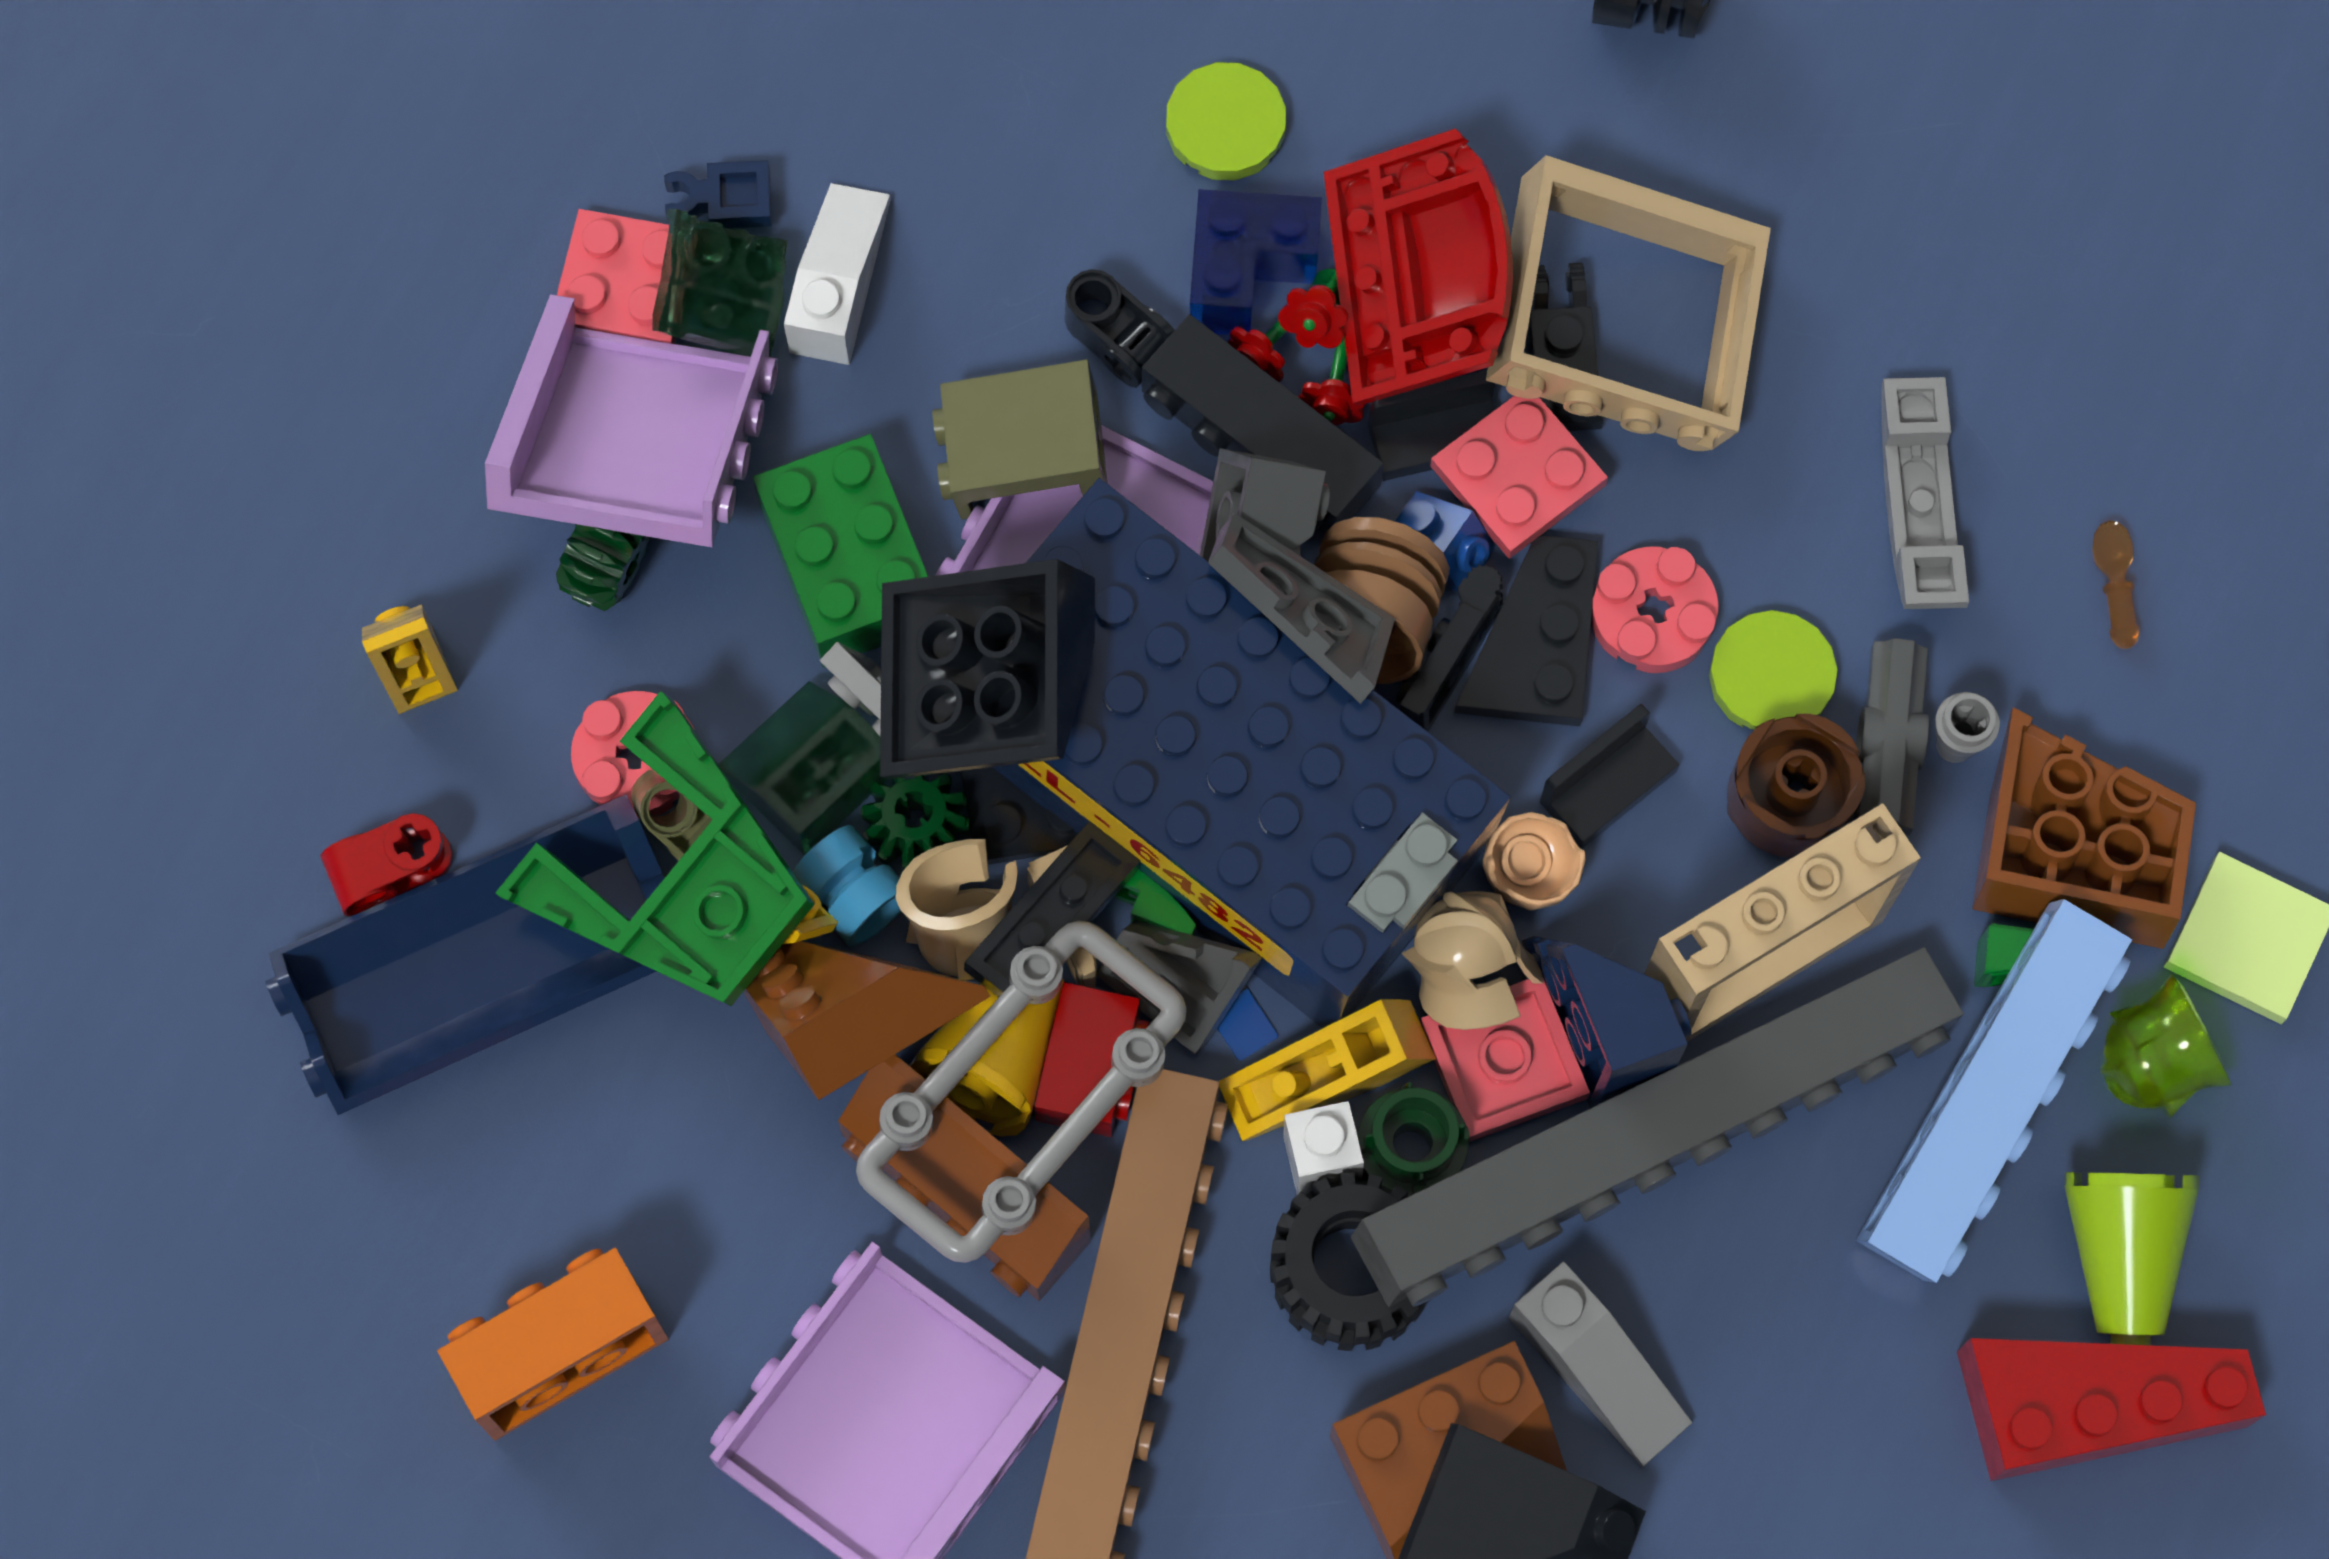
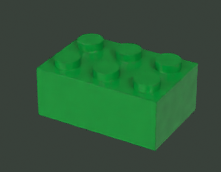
(839, 540)

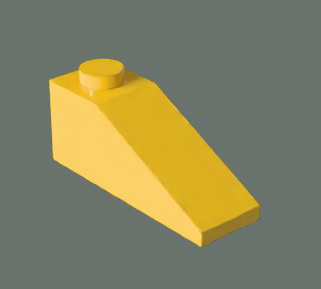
(407, 657)
(1328, 1066)

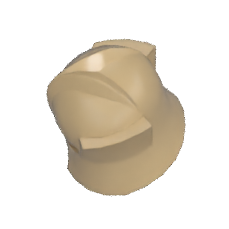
(951, 921)
(1465, 940)

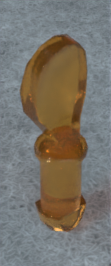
(2113, 556)

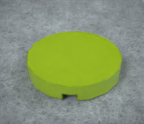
(1225, 121)
(1772, 669)

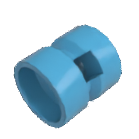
(850, 885)

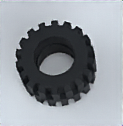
(1299, 1287)

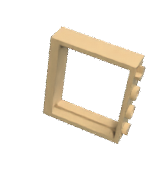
(1659, 220)
(1786, 919)

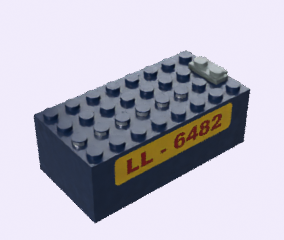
(1250, 771)

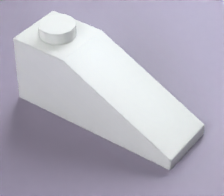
(836, 274)

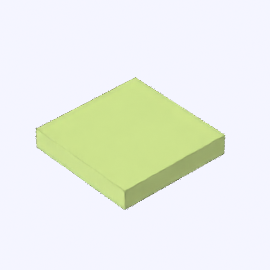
(2250, 938)

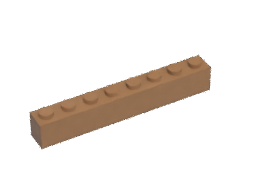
(1125, 1319)

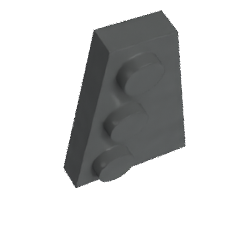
(1308, 605)

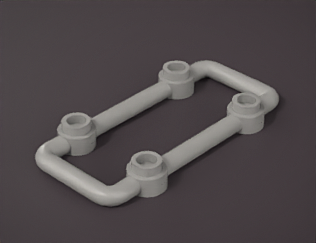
(1011, 1201)

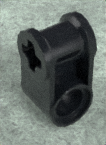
(1123, 333)

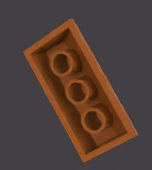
(955, 1172)

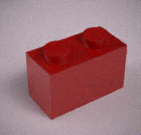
(1081, 1053)

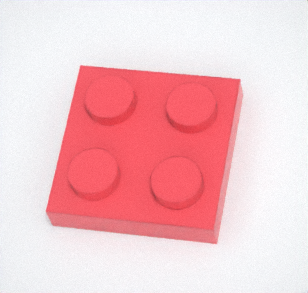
(615, 273)
(1519, 472)
(1508, 1069)

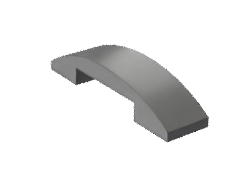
(1920, 495)

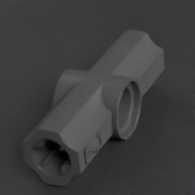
(1893, 729)

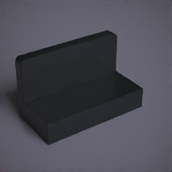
(1425, 420)
(1608, 777)

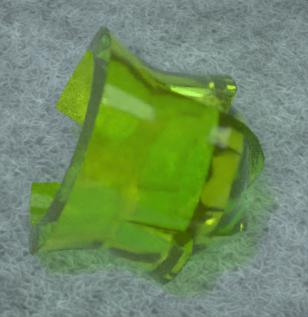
(2161, 1052)

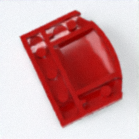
(1419, 264)

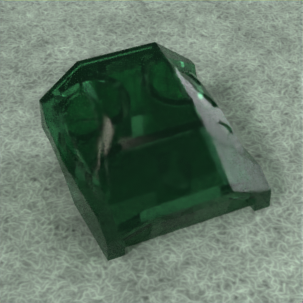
(719, 285)

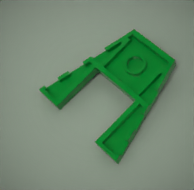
(715, 910)

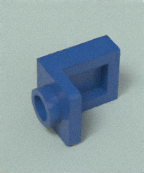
(1452, 530)

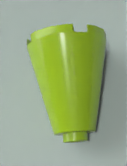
(2131, 1247)

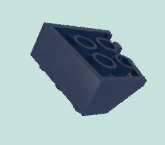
(1612, 1016)

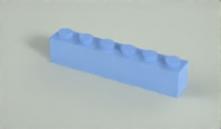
(1995, 1090)

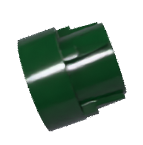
(1419, 1112)

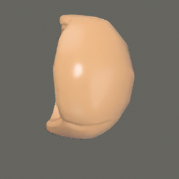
(1533, 861)

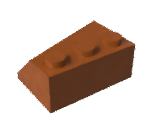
(2084, 835)
(849, 1010)
(1397, 1441)

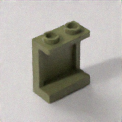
(1019, 434)

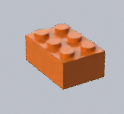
(551, 1342)

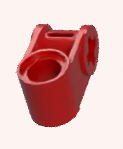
(380, 865)

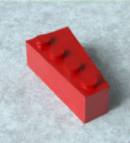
(2091, 1401)

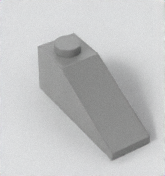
(1599, 1363)

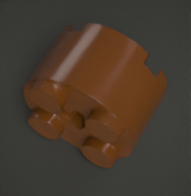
(1769, 761)

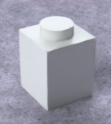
(1322, 1145)

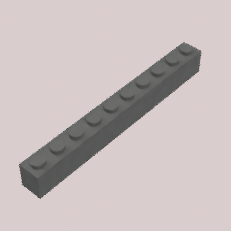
(1655, 1127)

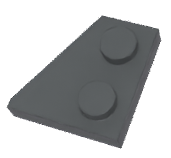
(1200, 969)

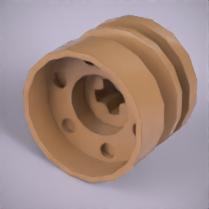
(1396, 573)

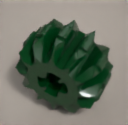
(599, 565)
(895, 803)

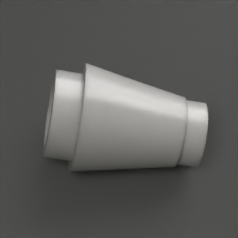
(1965, 726)

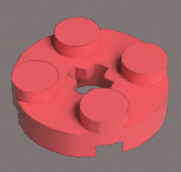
(1671, 578)
(598, 747)

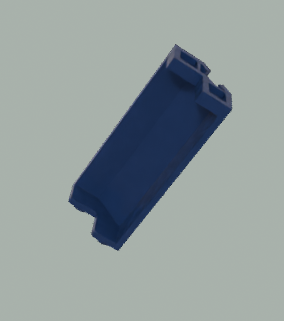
(457, 963)

